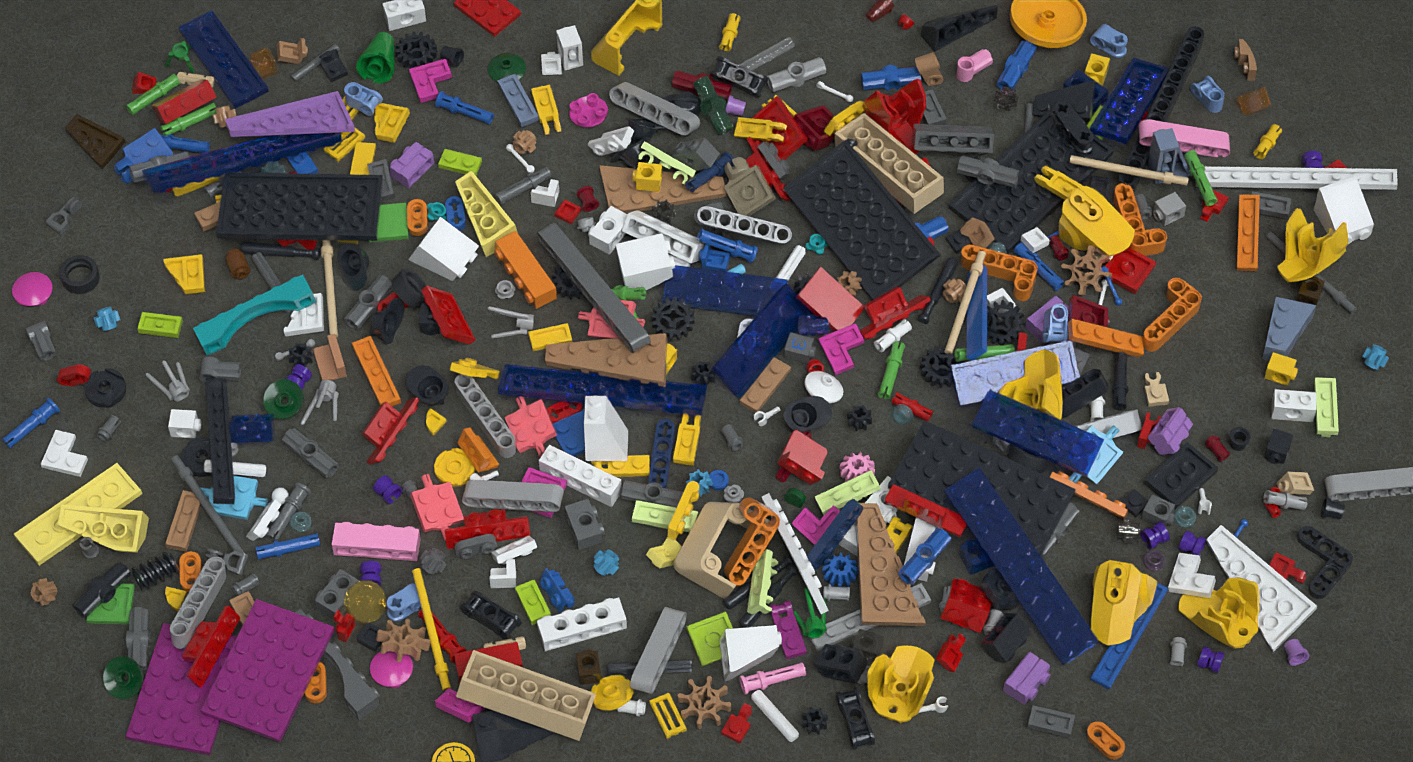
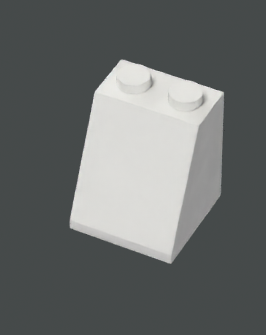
(1344, 203)
(445, 251)
(645, 261)
(604, 431)
(747, 648)

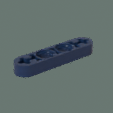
(658, 455)
(834, 533)

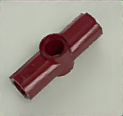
(685, 82)

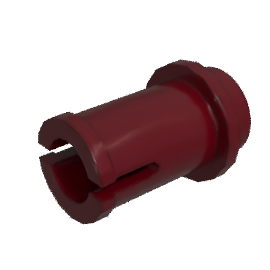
(1060, 251)
(1217, 448)

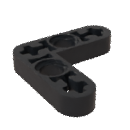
(1332, 562)

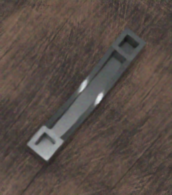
(357, 694)

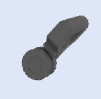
(71, 206)
(227, 558)

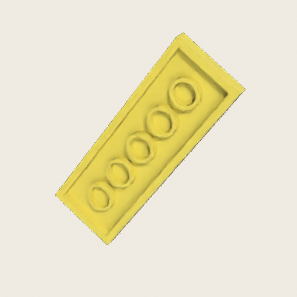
(46, 538)

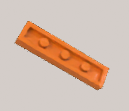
(1248, 233)
(1105, 338)
(376, 371)
(1097, 498)

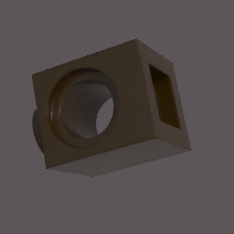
(1309, 297)
(592, 674)

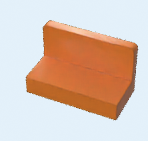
(476, 451)

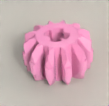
(851, 464)

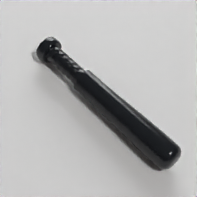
(277, 250)
(946, 274)
(743, 592)
(749, 619)

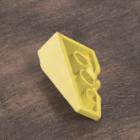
(110, 527)

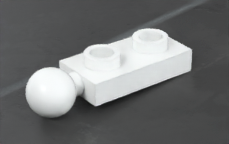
(269, 514)

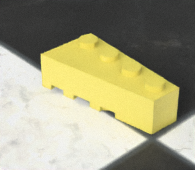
(484, 212)

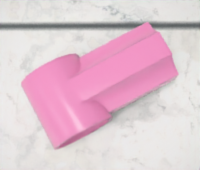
(971, 65)

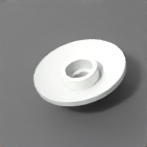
(824, 385)

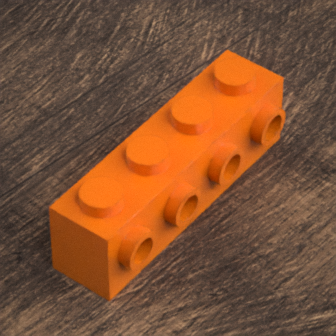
(525, 269)

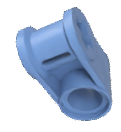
(1107, 39)
(1208, 94)
(362, 98)
(1054, 328)
(404, 603)

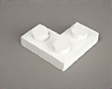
(59, 456)
(1187, 580)

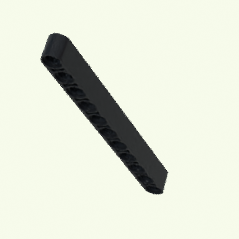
(1166, 98)

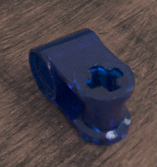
(811, 325)

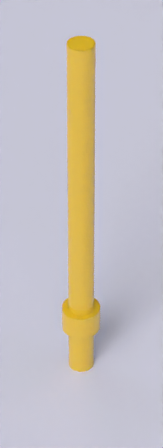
(440, 668)

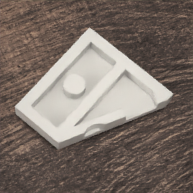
(308, 319)

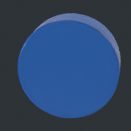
(720, 480)

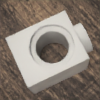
(184, 423)

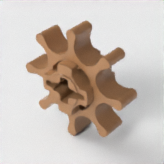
(1086, 262)
(403, 640)
(710, 707)

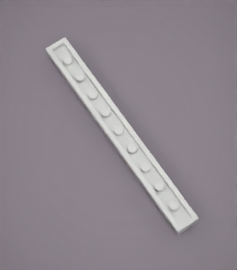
(1298, 177)

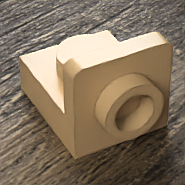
(1295, 483)

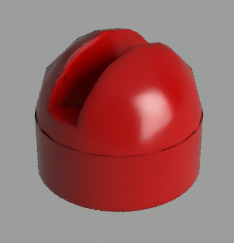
(908, 23)
(810, 365)

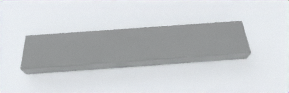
(850, 624)

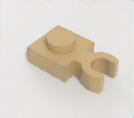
(1155, 393)

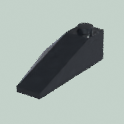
(952, 27)
(504, 735)

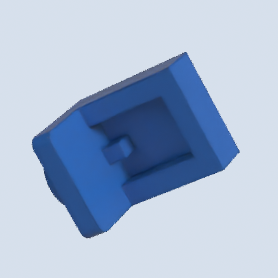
(714, 259)

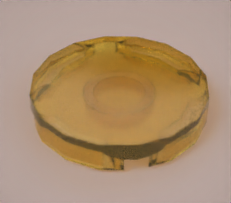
(365, 601)

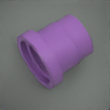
(735, 106)
(1296, 652)

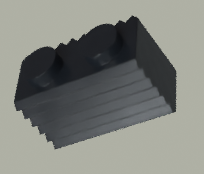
(1006, 637)

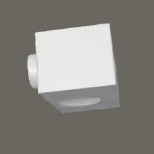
(403, 13)
(569, 47)
(607, 239)
(1293, 405)

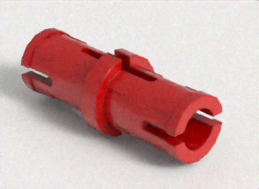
(917, 409)

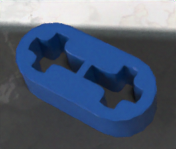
(458, 213)

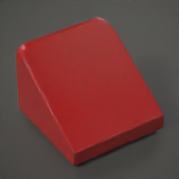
(143, 83)

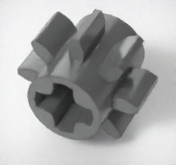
(433, 561)

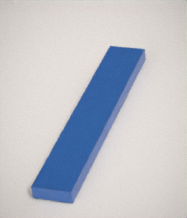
(977, 318)
(1117, 654)

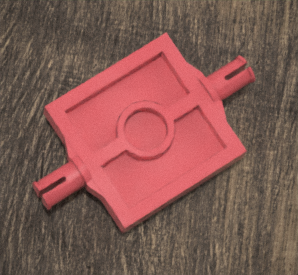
(599, 327)
(531, 426)
(436, 506)

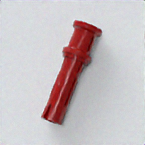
(446, 640)

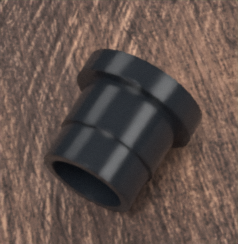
(452, 55)
(1242, 434)
(1332, 509)

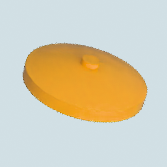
(1049, 21)

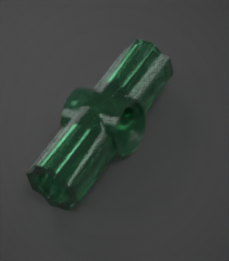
(713, 105)

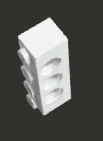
(681, 243)
(581, 475)
(888, 512)
(574, 632)

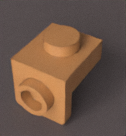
(292, 52)
(977, 232)

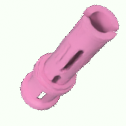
(762, 679)

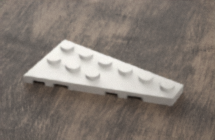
(799, 556)
(1281, 604)

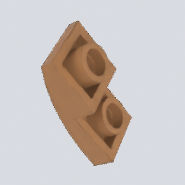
(1247, 59)

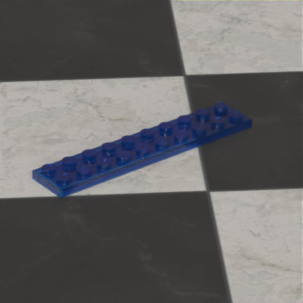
(234, 159)
(574, 386)
(1021, 566)

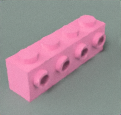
(376, 541)

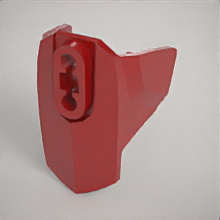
(899, 111)

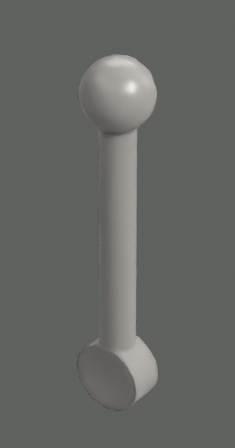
(279, 356)

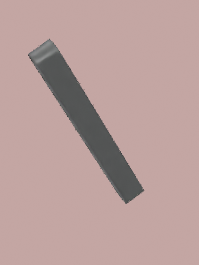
(593, 287)

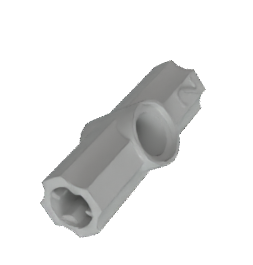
(796, 74)

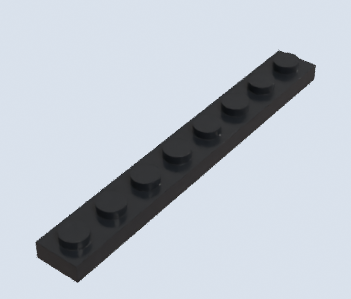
(219, 441)

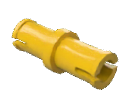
(729, 32)
(1267, 141)

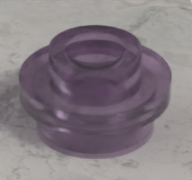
(1154, 554)

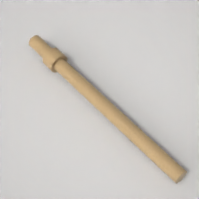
(1166, 177)
(327, 254)
(976, 270)

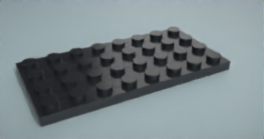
(300, 206)
(1021, 208)
(861, 221)
(942, 458)

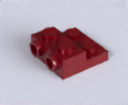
(813, 125)
(1088, 312)

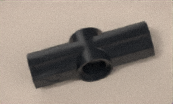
(101, 589)

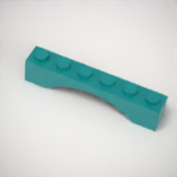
(289, 296)

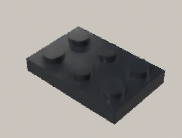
(1181, 475)

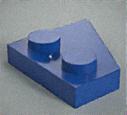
(571, 434)

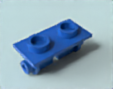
(551, 583)

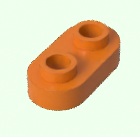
(417, 218)
(189, 573)
(317, 683)
(1107, 740)

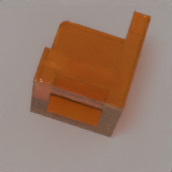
(264, 63)
(1254, 101)

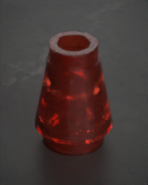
(879, 9)

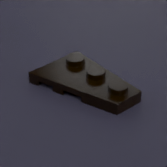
(95, 140)

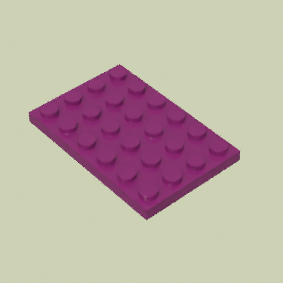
(267, 670)
(172, 704)

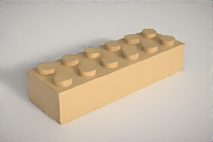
(893, 164)
(526, 695)

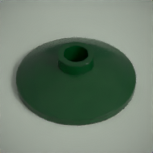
(498, 70)
(277, 393)
(115, 679)

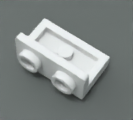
(612, 141)

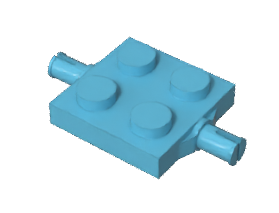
(1106, 457)
(244, 499)

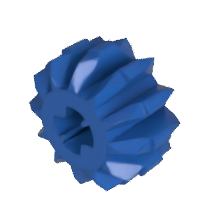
(834, 565)

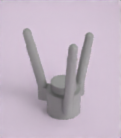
(524, 321)
(177, 389)
(325, 393)

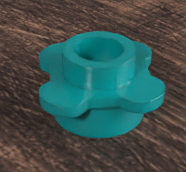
(436, 207)
(816, 238)

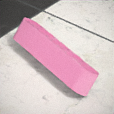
(1190, 138)

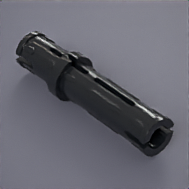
(1120, 386)

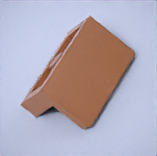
(330, 360)

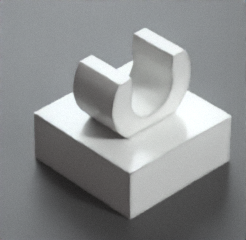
(551, 63)
(1035, 240)

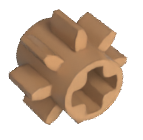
(223, 113)
(524, 142)
(854, 282)
(954, 290)
(43, 591)

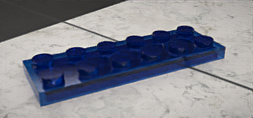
(223, 59)
(1129, 100)
(721, 290)
(760, 341)
(978, 376)
(1038, 433)

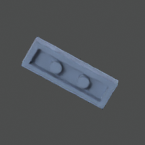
(518, 100)

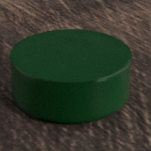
(795, 497)

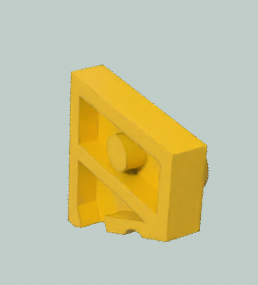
(389, 121)
(187, 272)
(470, 368)

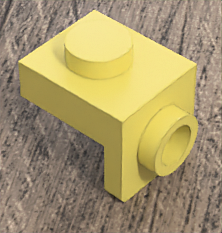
(664, 555)

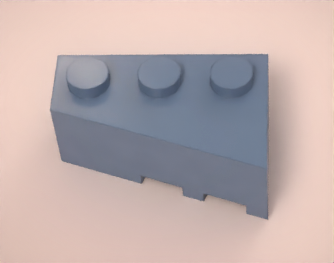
(1167, 155)
(1286, 326)

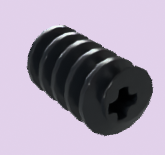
(155, 570)

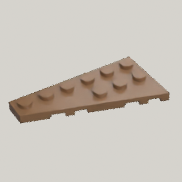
(622, 191)
(613, 358)
(882, 592)

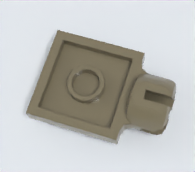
(747, 187)

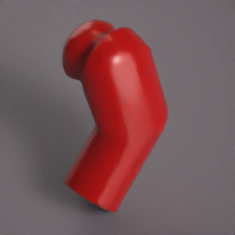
(1273, 509)

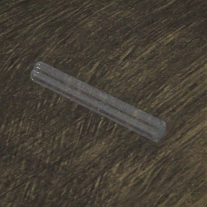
(766, 55)

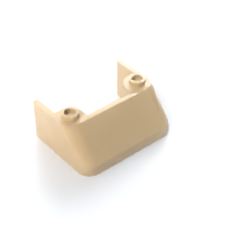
(695, 558)

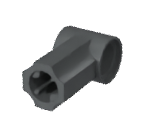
(40, 337)
(213, 368)

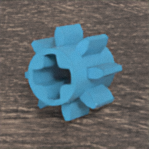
(106, 318)
(1375, 356)
(703, 481)
(606, 562)

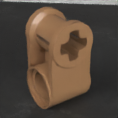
(929, 68)

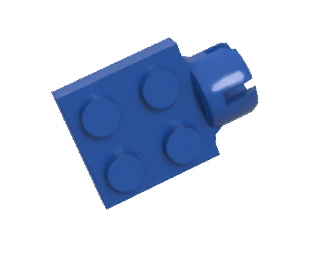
(140, 151)

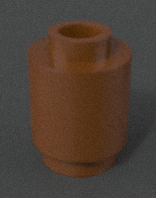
(237, 264)

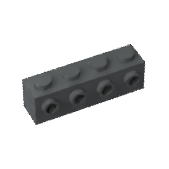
(953, 138)

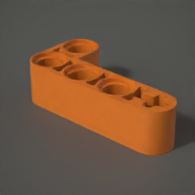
(1144, 238)
(998, 268)
(1181, 305)
(747, 544)

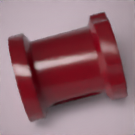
(587, 198)

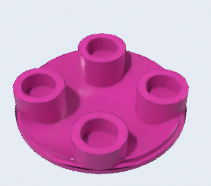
(588, 111)
(32, 289)
(388, 671)

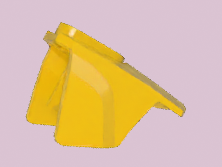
(1104, 230)
(1308, 254)
(1040, 385)
(1227, 613)
(1115, 615)
(900, 682)

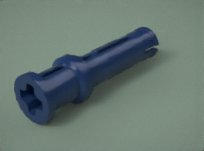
(707, 174)

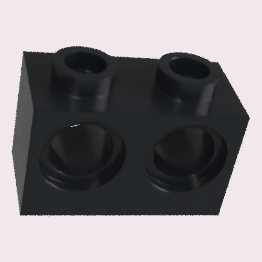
(841, 663)

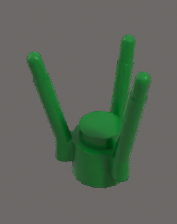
(180, 53)
(814, 626)

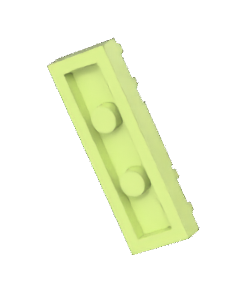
(667, 161)
(1326, 406)
(852, 489)
(659, 515)
(761, 583)

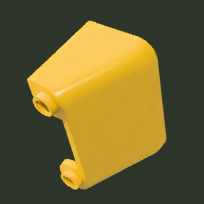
(639, 16)

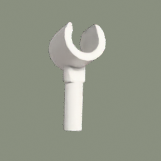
(765, 416)
(475, 476)
(1204, 504)
(936, 706)

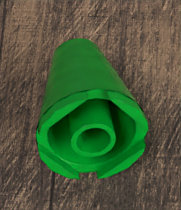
(378, 59)

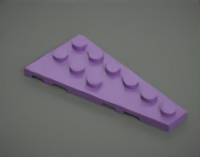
(307, 116)

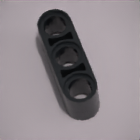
(1083, 391)

